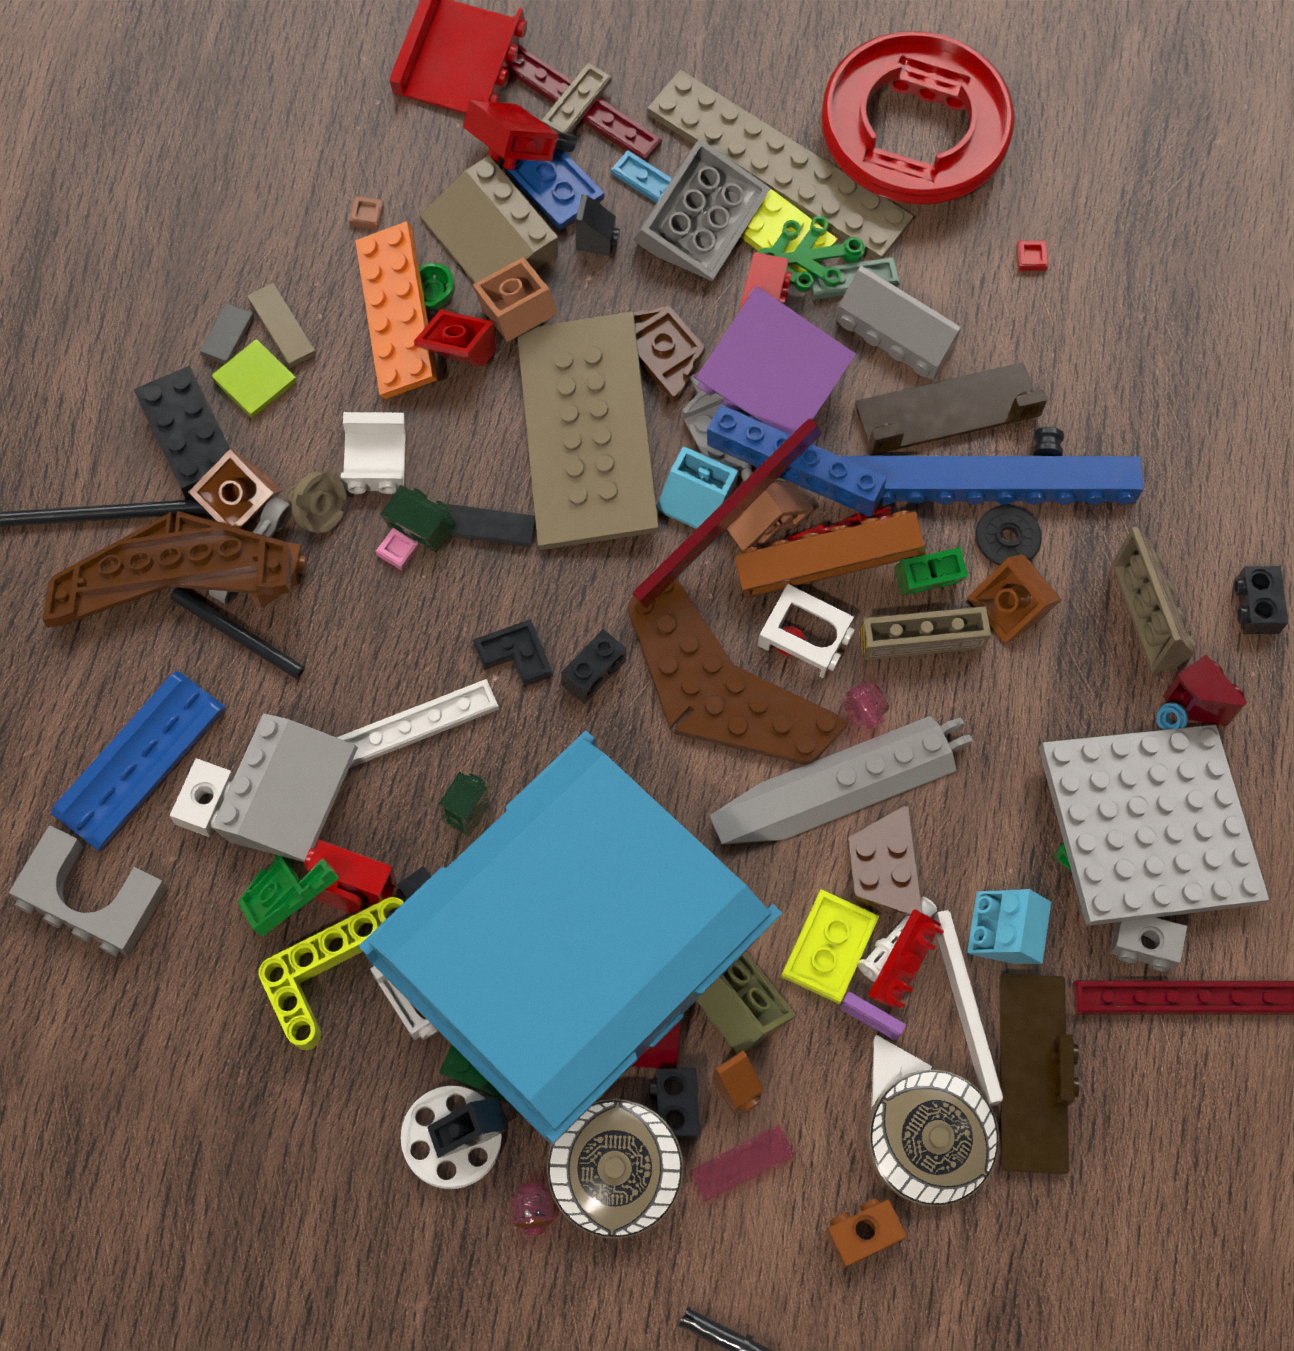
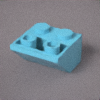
(695, 488)
(1010, 926)

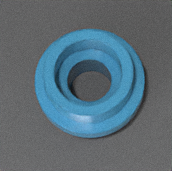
(1164, 720)

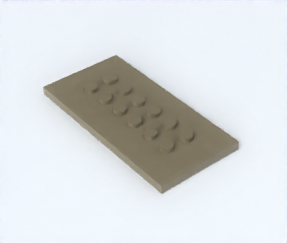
(587, 431)

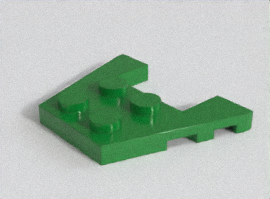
(280, 892)

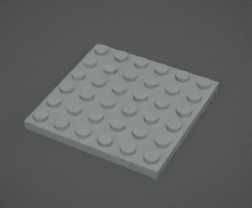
(1152, 824)

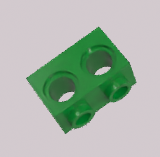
(930, 571)

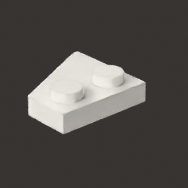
(890, 1064)

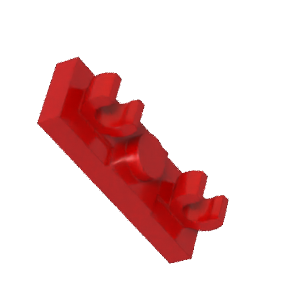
(905, 959)

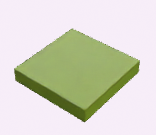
(254, 378)

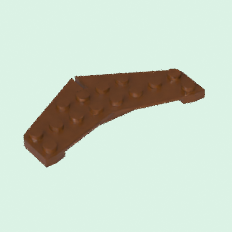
(156, 557)
(725, 700)

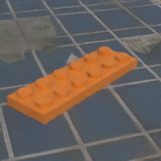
(395, 309)

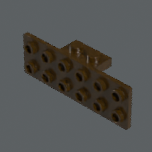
(1035, 1074)

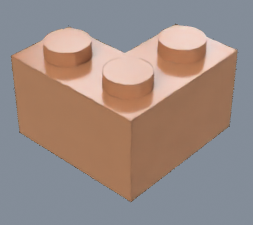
(776, 509)

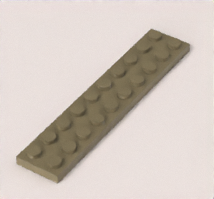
(780, 164)

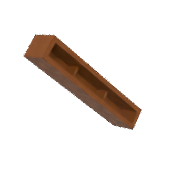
(830, 554)

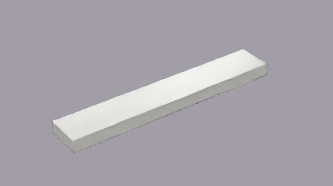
(421, 722)
(968, 1010)

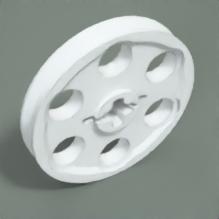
(427, 1168)

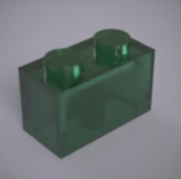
(419, 518)
(464, 803)

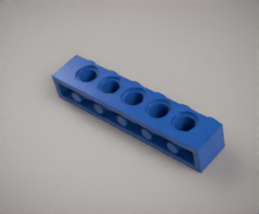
(813, 469)

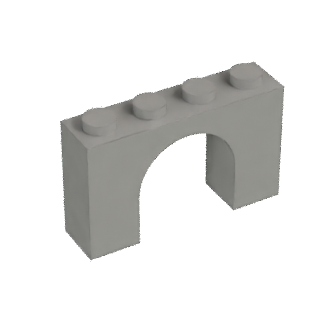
(115, 926)

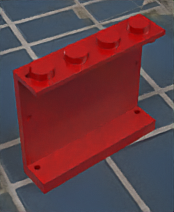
(456, 54)

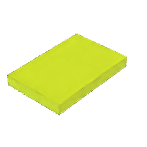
(830, 946)

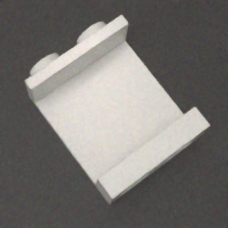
(374, 452)

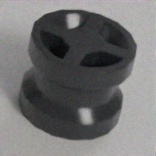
(1048, 442)

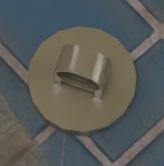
(317, 501)

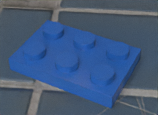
(555, 186)

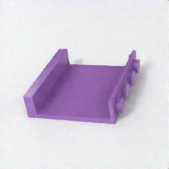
(774, 364)

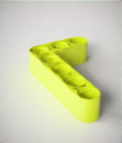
(323, 960)

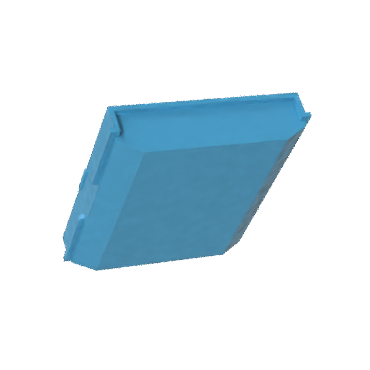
(568, 937)

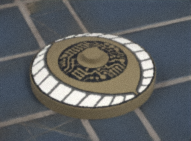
(932, 1138)
(616, 1169)

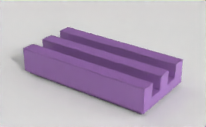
(872, 1016)

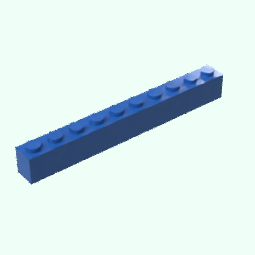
(1007, 478)

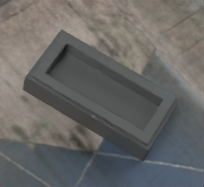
(226, 334)

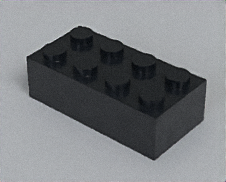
(183, 426)

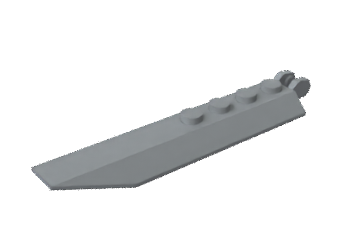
(841, 783)

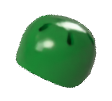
(435, 290)

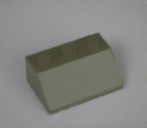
(745, 1005)

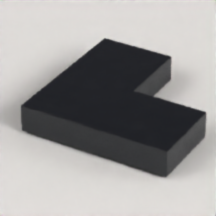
(516, 644)

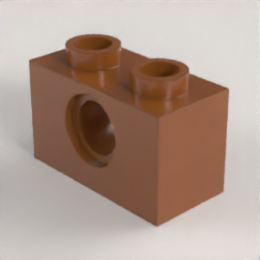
(884, 1225)

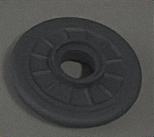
(1007, 518)

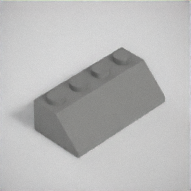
(898, 324)

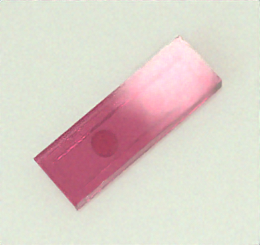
(742, 1163)

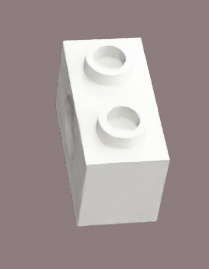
(201, 780)

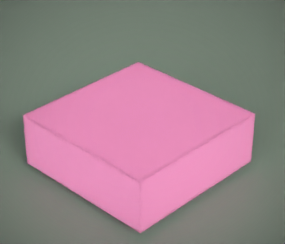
(397, 549)

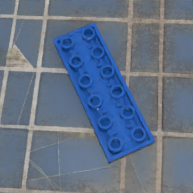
(137, 760)

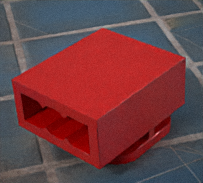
(360, 878)

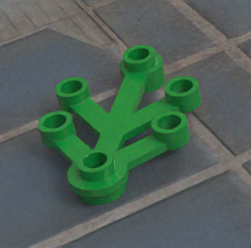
(807, 257)

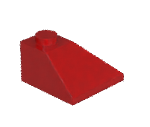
(459, 338)

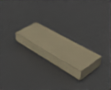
(577, 99)
(281, 325)

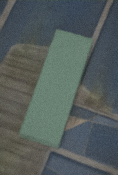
(883, 268)

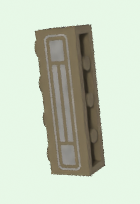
(924, 633)

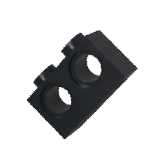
(1269, 600)
(593, 666)
(683, 1104)

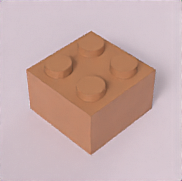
(515, 299)

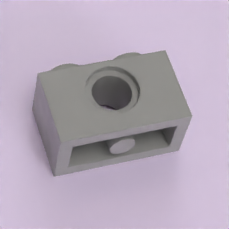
(1167, 940)

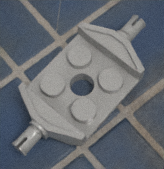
(698, 417)

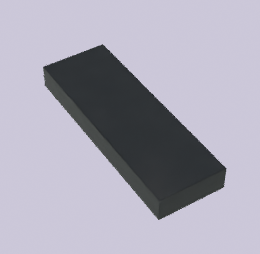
(492, 525)

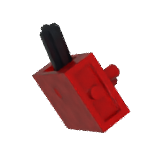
(514, 133)

